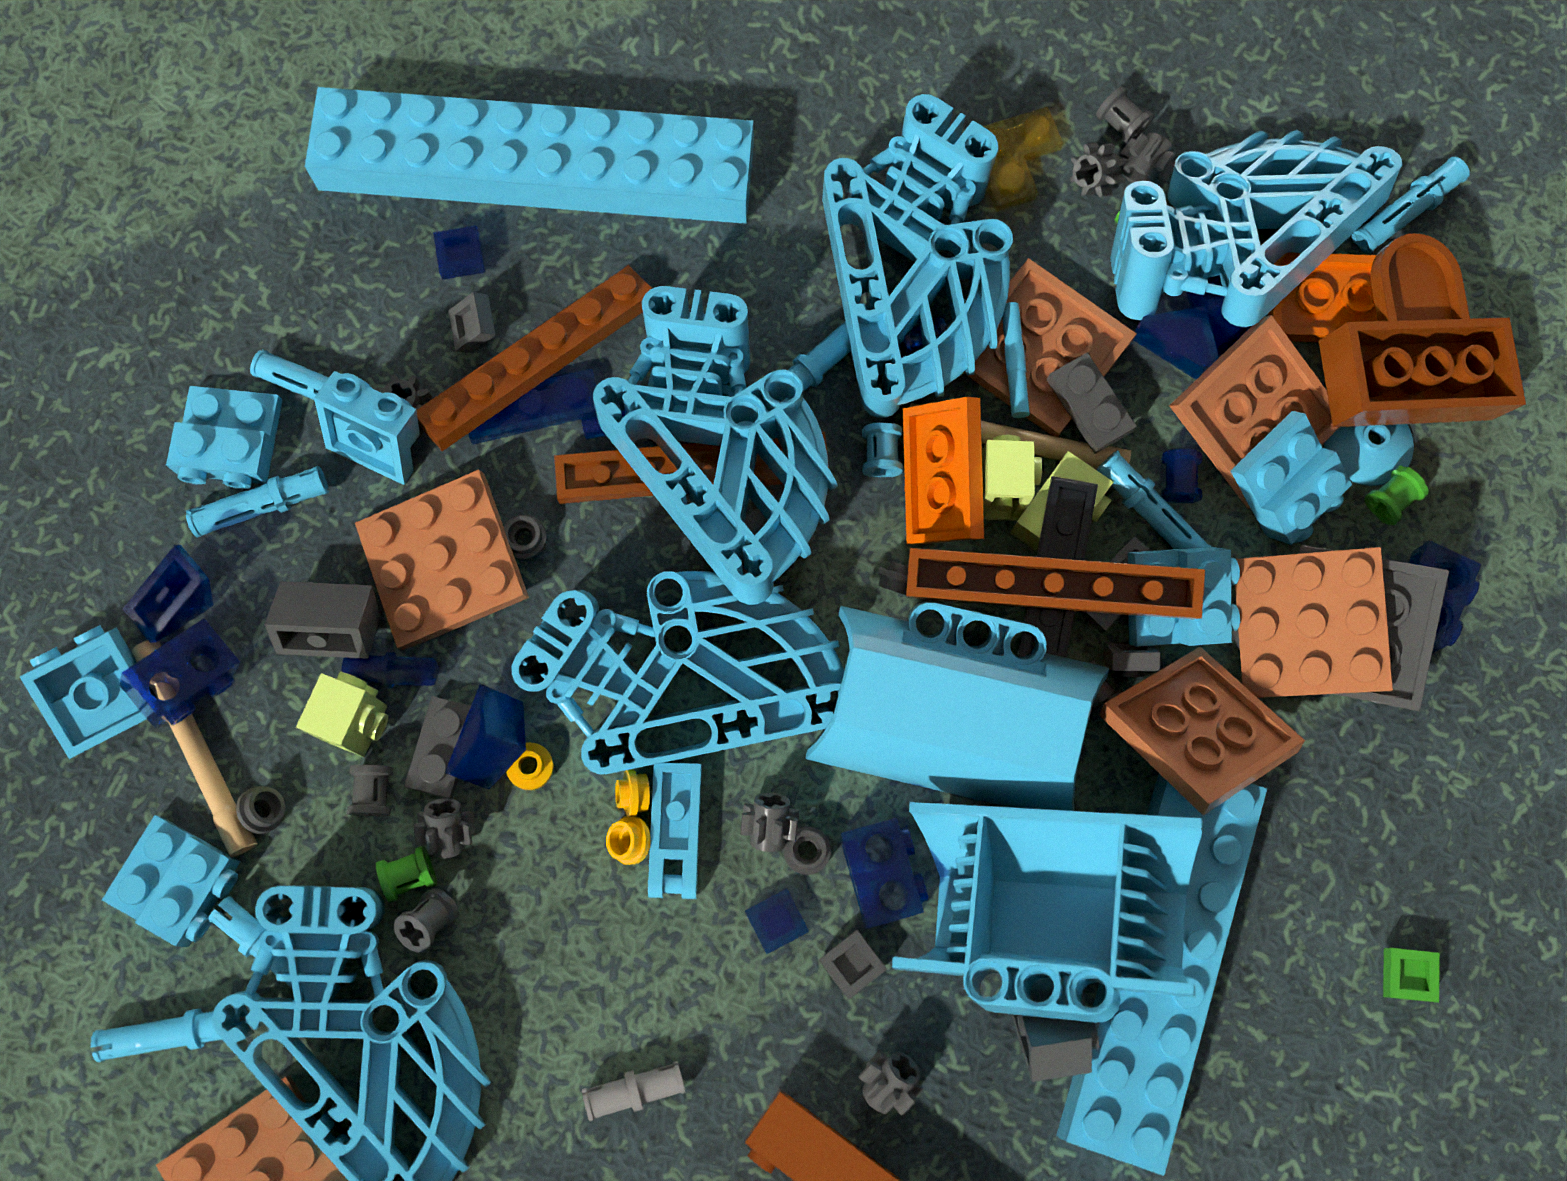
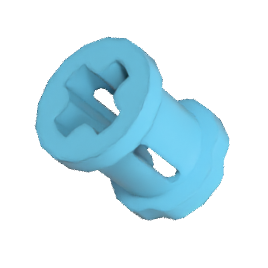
(882, 450)

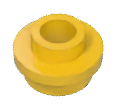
(539, 776)
(632, 793)
(628, 840)

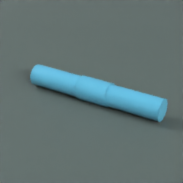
(1015, 361)

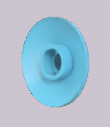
(1370, 462)

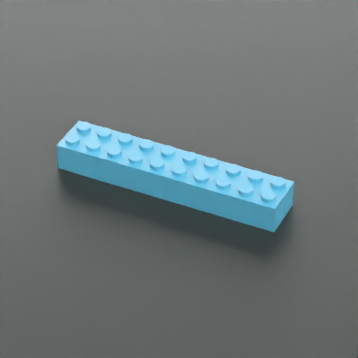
(531, 155)

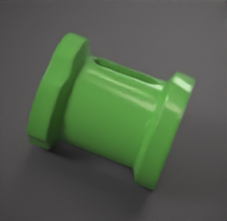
(1396, 495)
(406, 874)

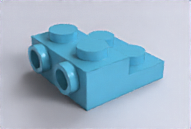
(367, 425)
(225, 437)
(1291, 480)
(1218, 613)
(82, 690)
(172, 882)

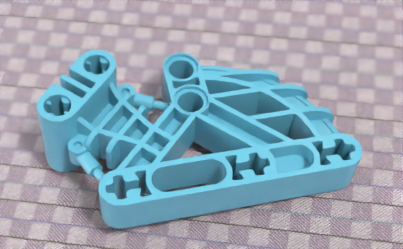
(929, 172)
(1222, 198)
(690, 363)
(586, 659)
(317, 949)

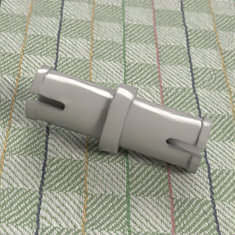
(633, 1091)

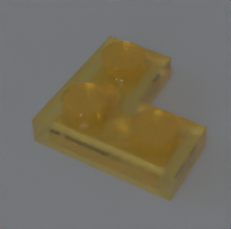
(1018, 141)

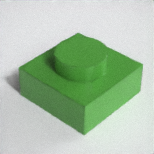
(1411, 975)

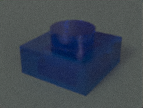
(459, 252)
(776, 921)

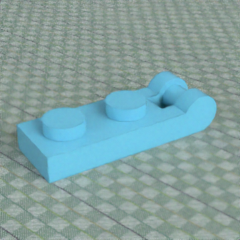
(675, 828)

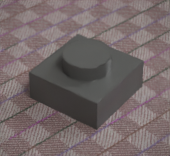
(471, 322)
(1130, 660)
(852, 964)

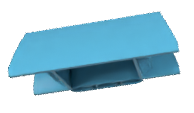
(960, 712)
(1059, 902)

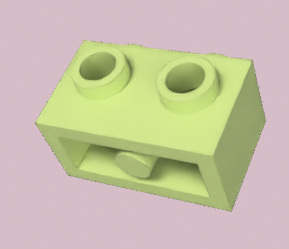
(1009, 477)
(344, 713)

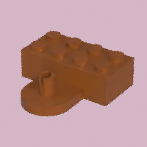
(1424, 351)

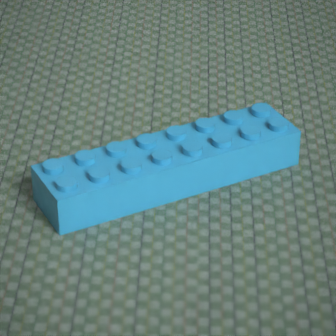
(1151, 1043)

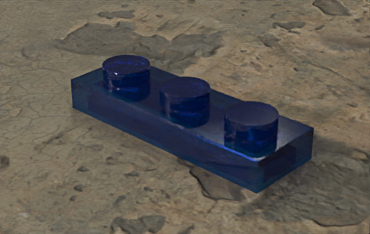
(546, 405)

